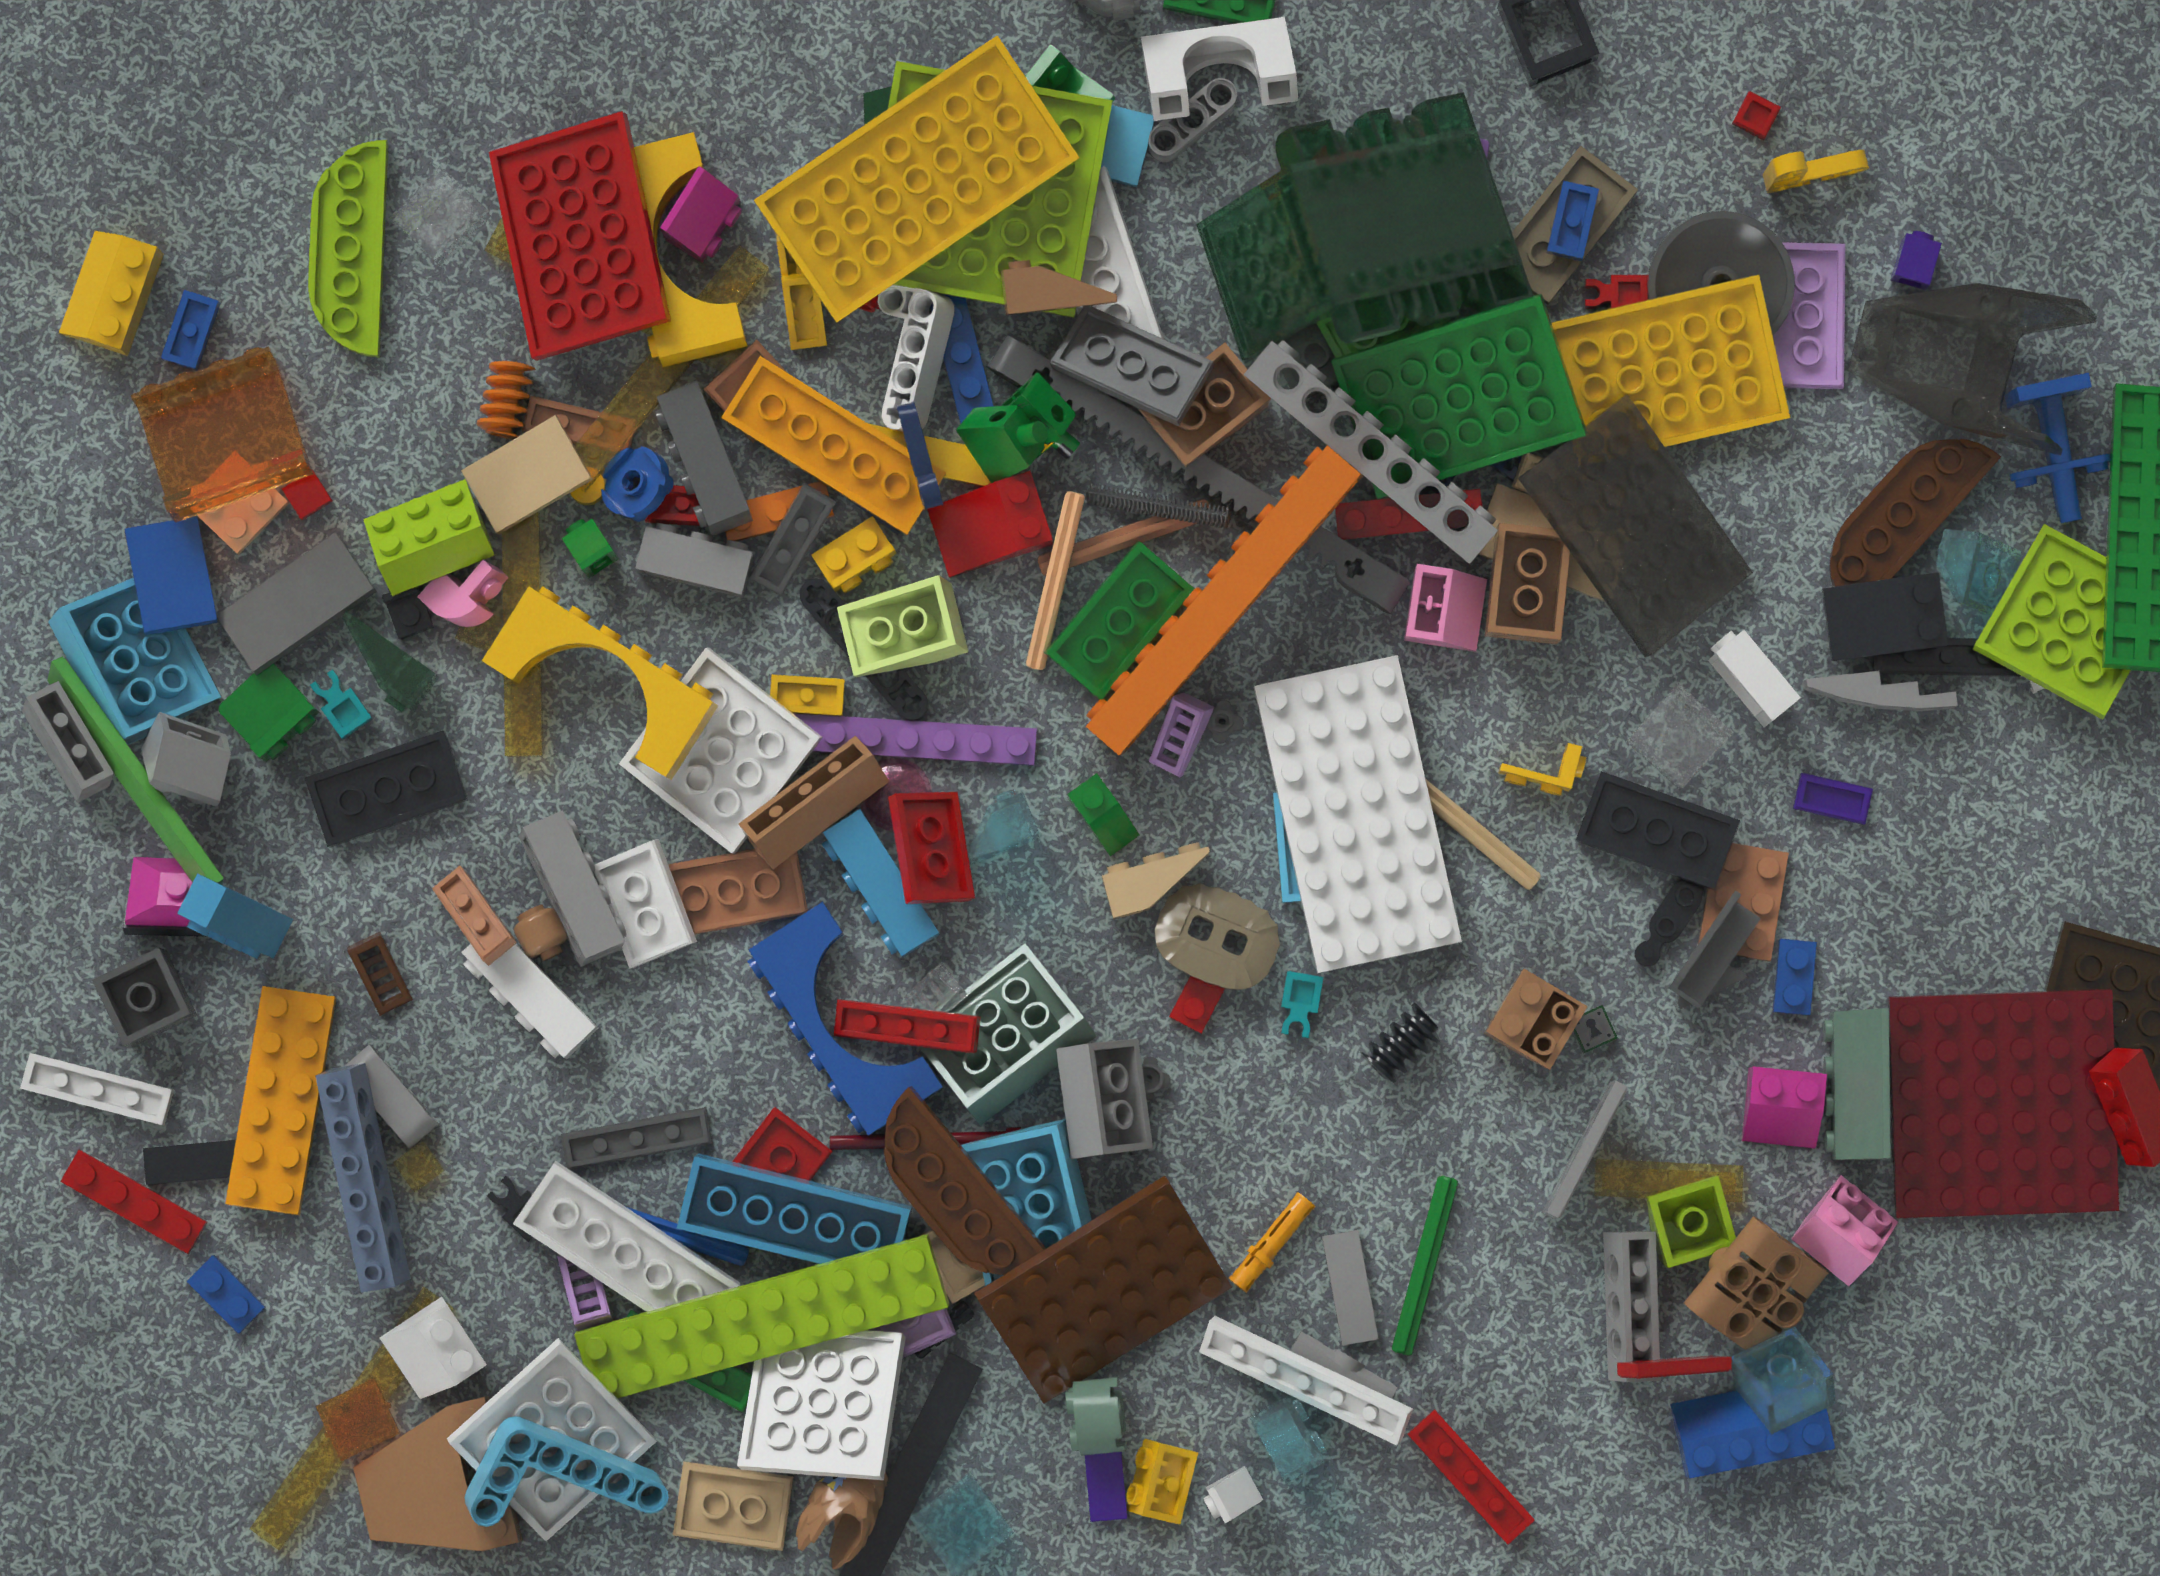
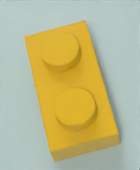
(809, 694)

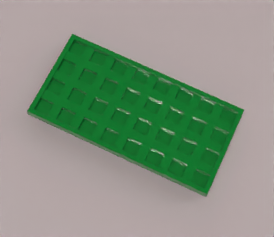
(2133, 532)

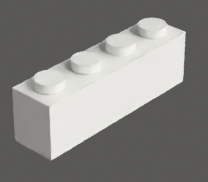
(536, 998)

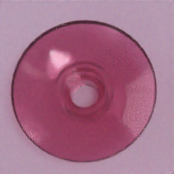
(901, 774)

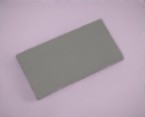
(1585, 1150)

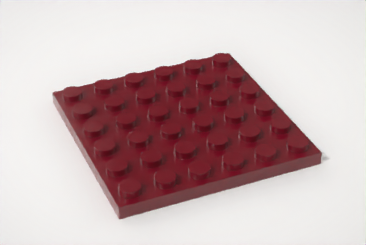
(2001, 1104)

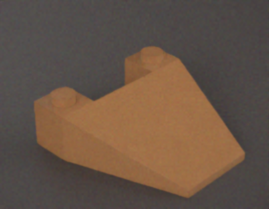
(419, 1487)

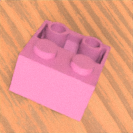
(1445, 608)
(1845, 1231)

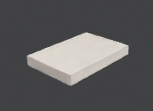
(646, 903)

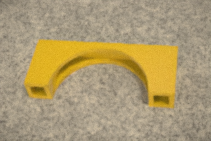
(543, 628)

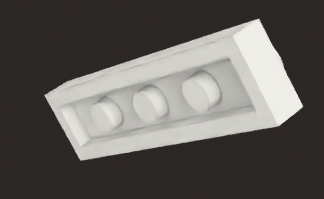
(97, 1089)

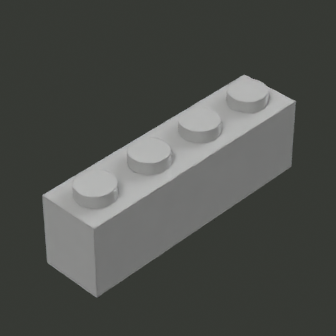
(572, 888)

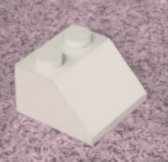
(433, 1350)

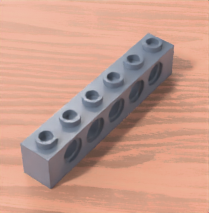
(363, 1177)

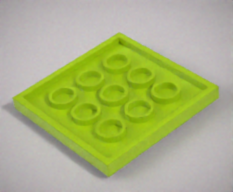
(2054, 623)

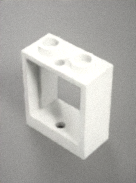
(1752, 677)

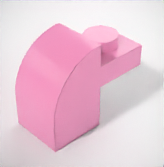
(464, 601)

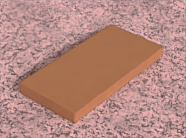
(738, 890)

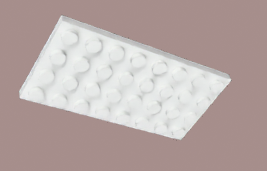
(1357, 814)

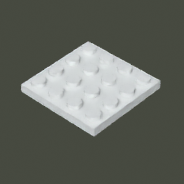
(739, 758)
(566, 1398)
(824, 1408)

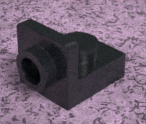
(408, 612)

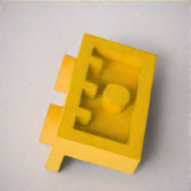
(854, 555)
(1161, 1481)

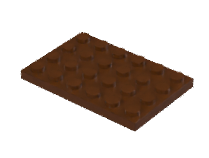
(1103, 1289)

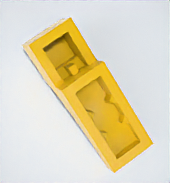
(802, 305)

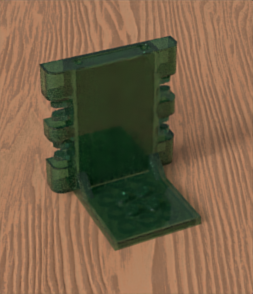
(1366, 230)

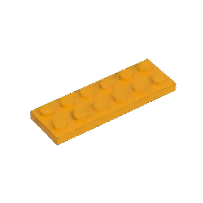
(828, 443)
(280, 1101)

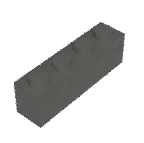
(704, 459)

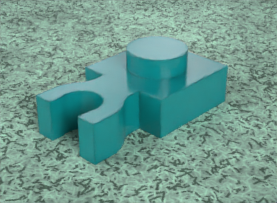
(343, 708)
(1301, 996)

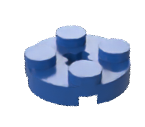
(651, 491)

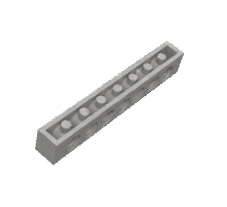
(1465, 542)

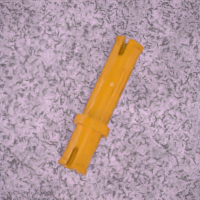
(1269, 1245)

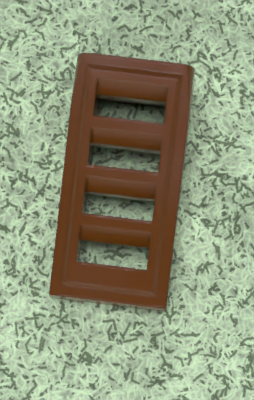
(364, 945)

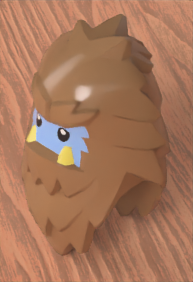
(853, 1507)

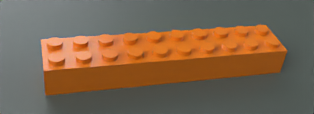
(1224, 600)

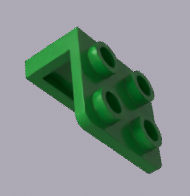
(268, 712)

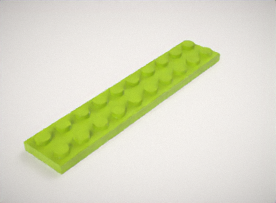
(765, 1318)

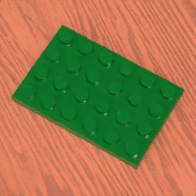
(1466, 390)

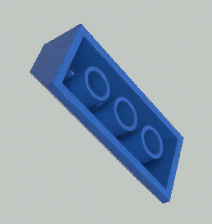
(1726, 1435)

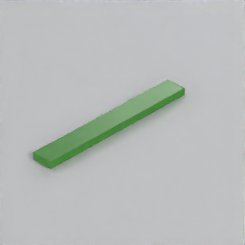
(134, 776)

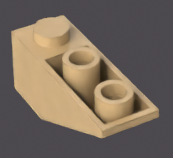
(1143, 885)

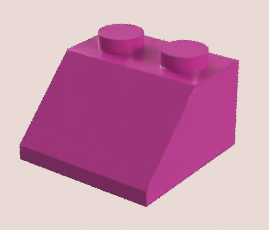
(701, 216)
(1783, 1107)

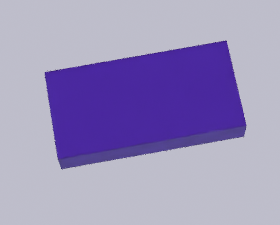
(1832, 798)
(1106, 1486)

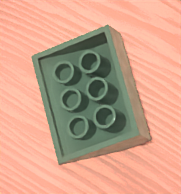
(1019, 1031)
(1858, 1085)

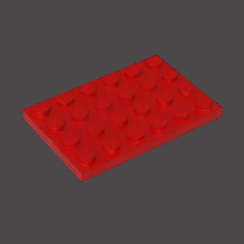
(579, 236)

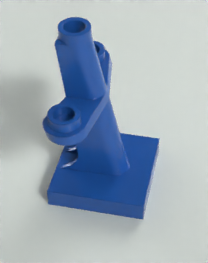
(2049, 406)

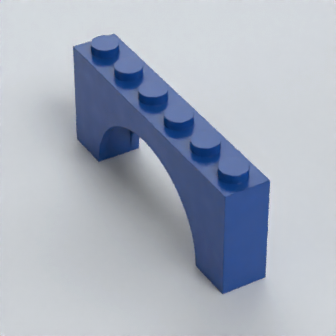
(791, 966)

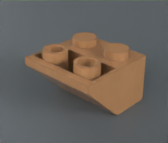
(1535, 1019)

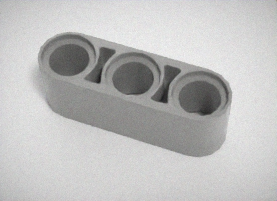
(1205, 108)
(393, 1100)

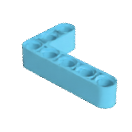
(561, 1465)

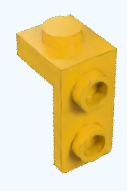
(1571, 766)

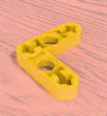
(1793, 171)

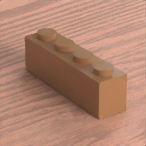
(814, 802)

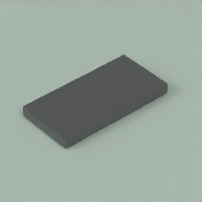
(1132, 364)
(295, 603)

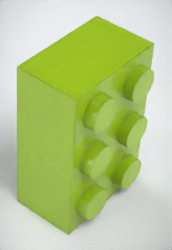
(428, 537)

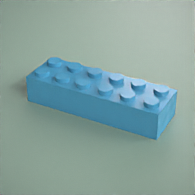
(786, 1212)

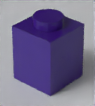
(1916, 260)

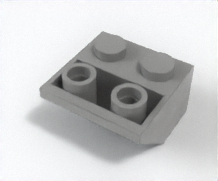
(186, 759)

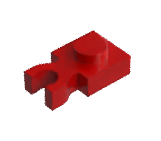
(1620, 291)

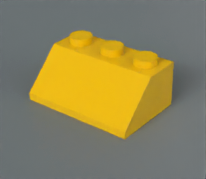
(111, 291)

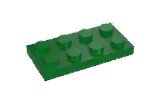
(1119, 620)

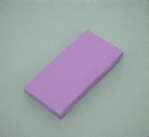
(1813, 333)

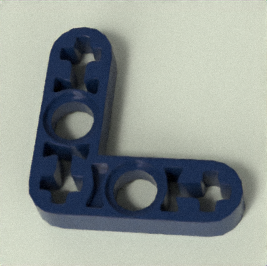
(919, 456)

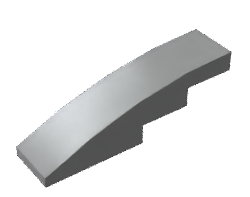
(1867, 691)

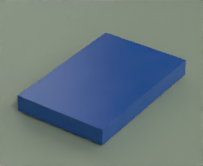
(170, 576)

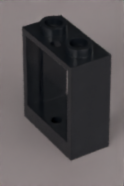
(1558, 64)

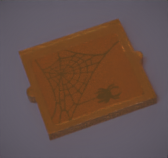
(357, 1419)

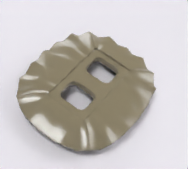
(1207, 958)

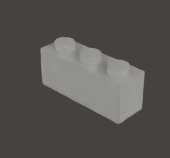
(695, 560)
(67, 742)

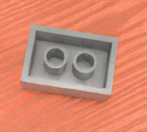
(1104, 1098)

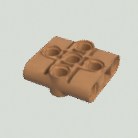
(1772, 1268)

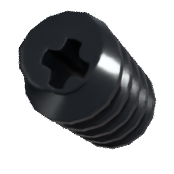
(1402, 1043)

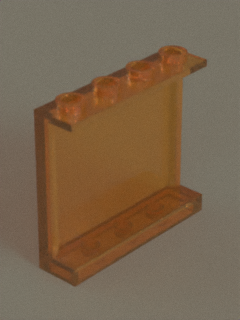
(222, 433)

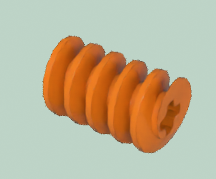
(504, 398)

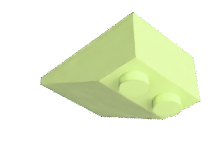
(903, 627)

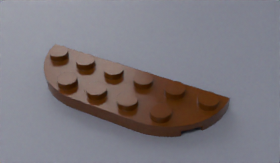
(1906, 509)
(953, 1191)

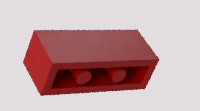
(2130, 1104)

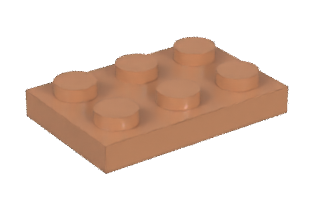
(1760, 880)

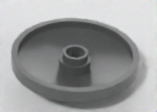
(1722, 249)

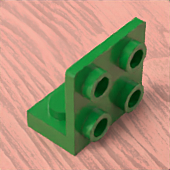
(1057, 73)

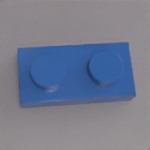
(1572, 221)
(190, 330)
(1794, 977)
(226, 1294)

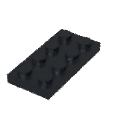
(386, 789)
(1658, 830)

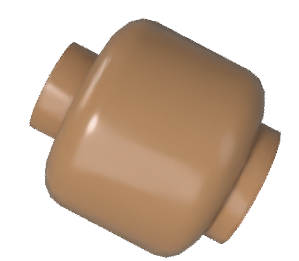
(540, 932)

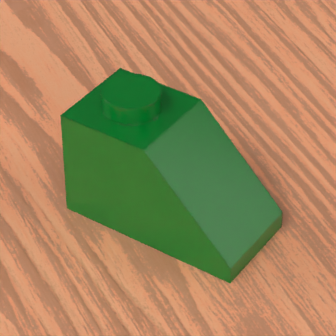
(589, 547)
(1103, 814)

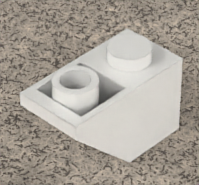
(1232, 1495)

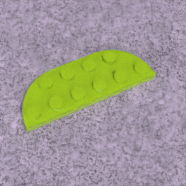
(349, 247)

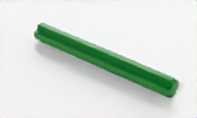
(1425, 1265)

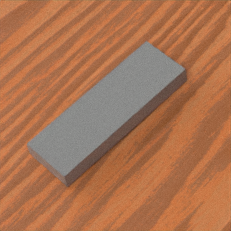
(1350, 1287)

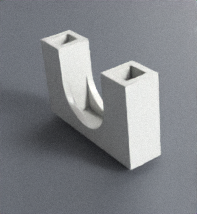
(1255, 45)

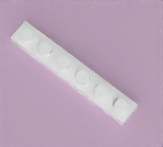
(1306, 1380)

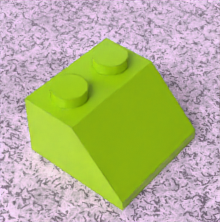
(1690, 1221)

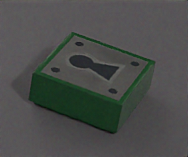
(1594, 1029)

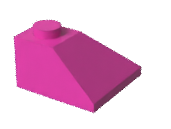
(156, 892)

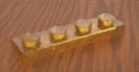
(1649, 1178)

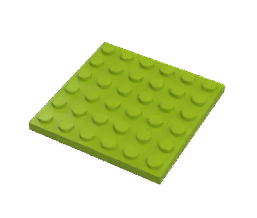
(1043, 226)

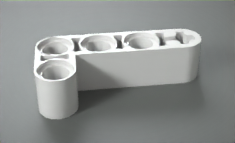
(909, 357)

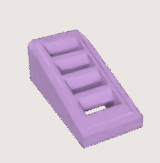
(1197, 727)
(589, 1319)

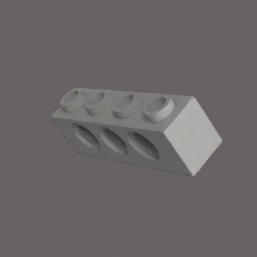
(1631, 1299)

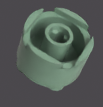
(1097, 1416)

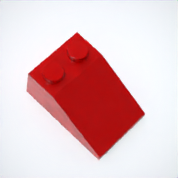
(990, 524)

